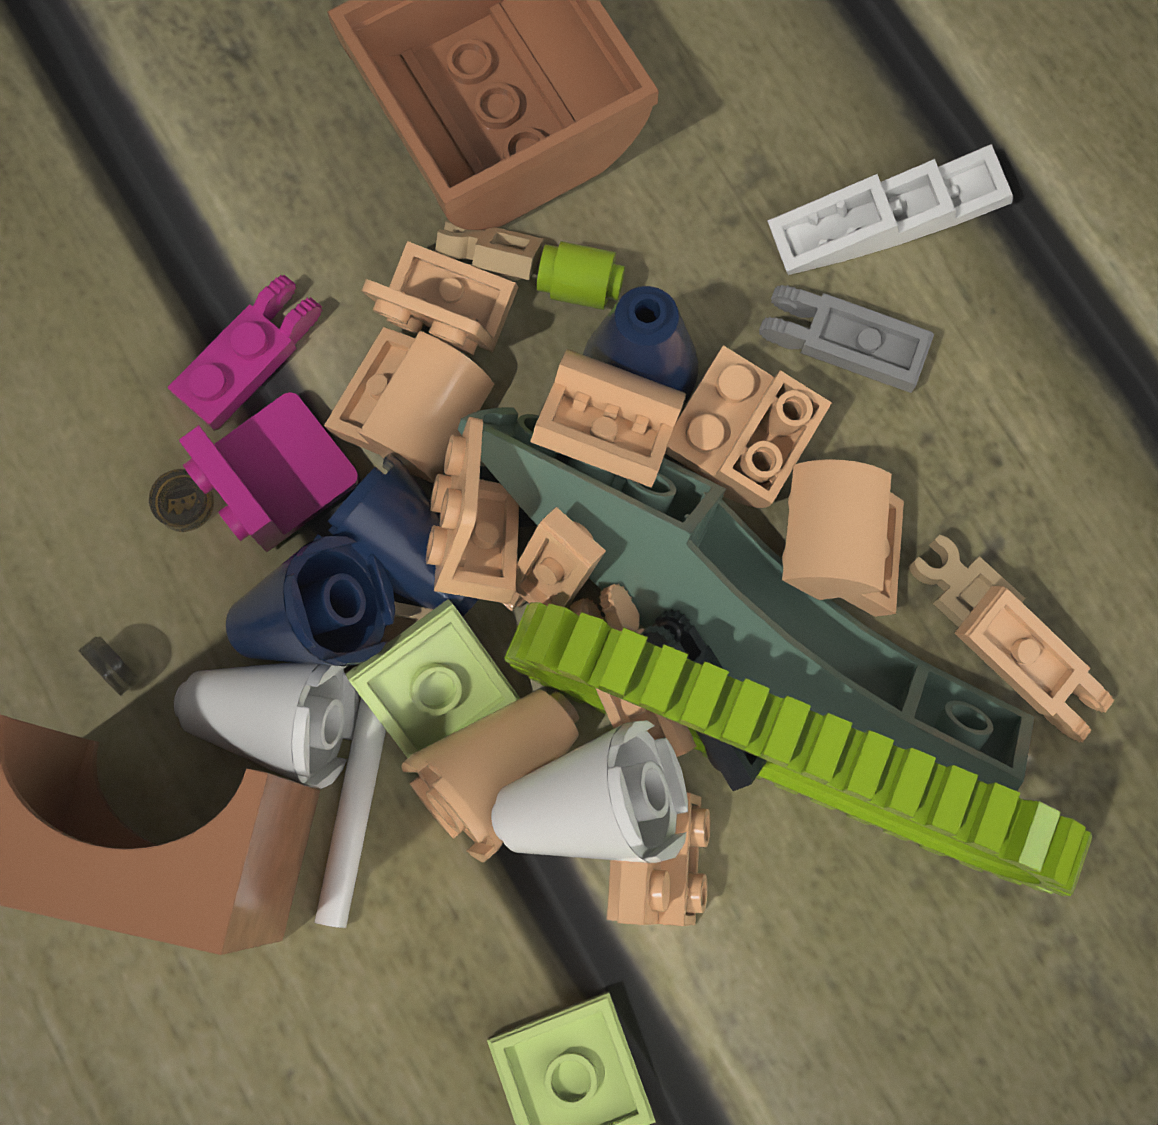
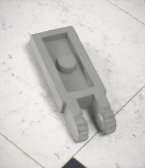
(850, 337)

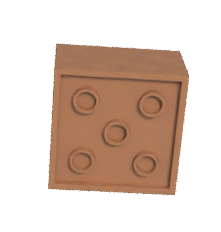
(82, 864)

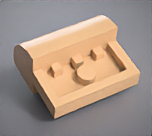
(409, 400)
(608, 418)
(746, 428)
(844, 534)
(664, 890)

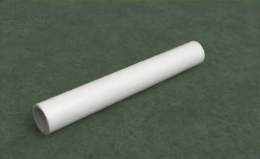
(351, 820)

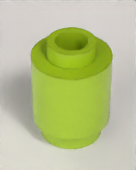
(580, 275)

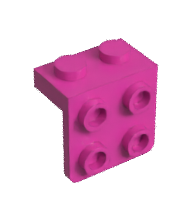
(271, 471)

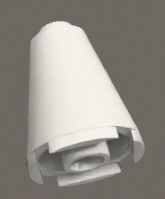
(274, 716)
(599, 801)

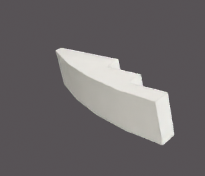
(890, 212)

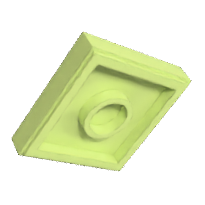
(431, 681)
(571, 1069)

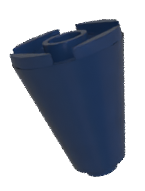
(647, 339)
(393, 522)
(316, 608)

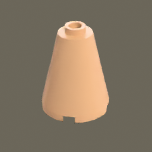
(471, 766)

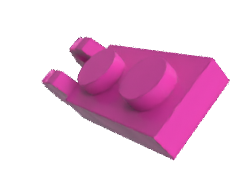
(244, 354)

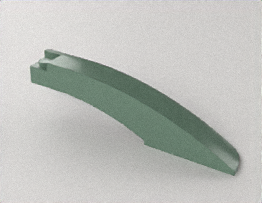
(695, 555)

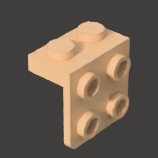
(448, 296)
(477, 525)

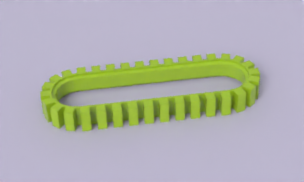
(808, 751)

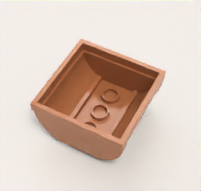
(499, 95)

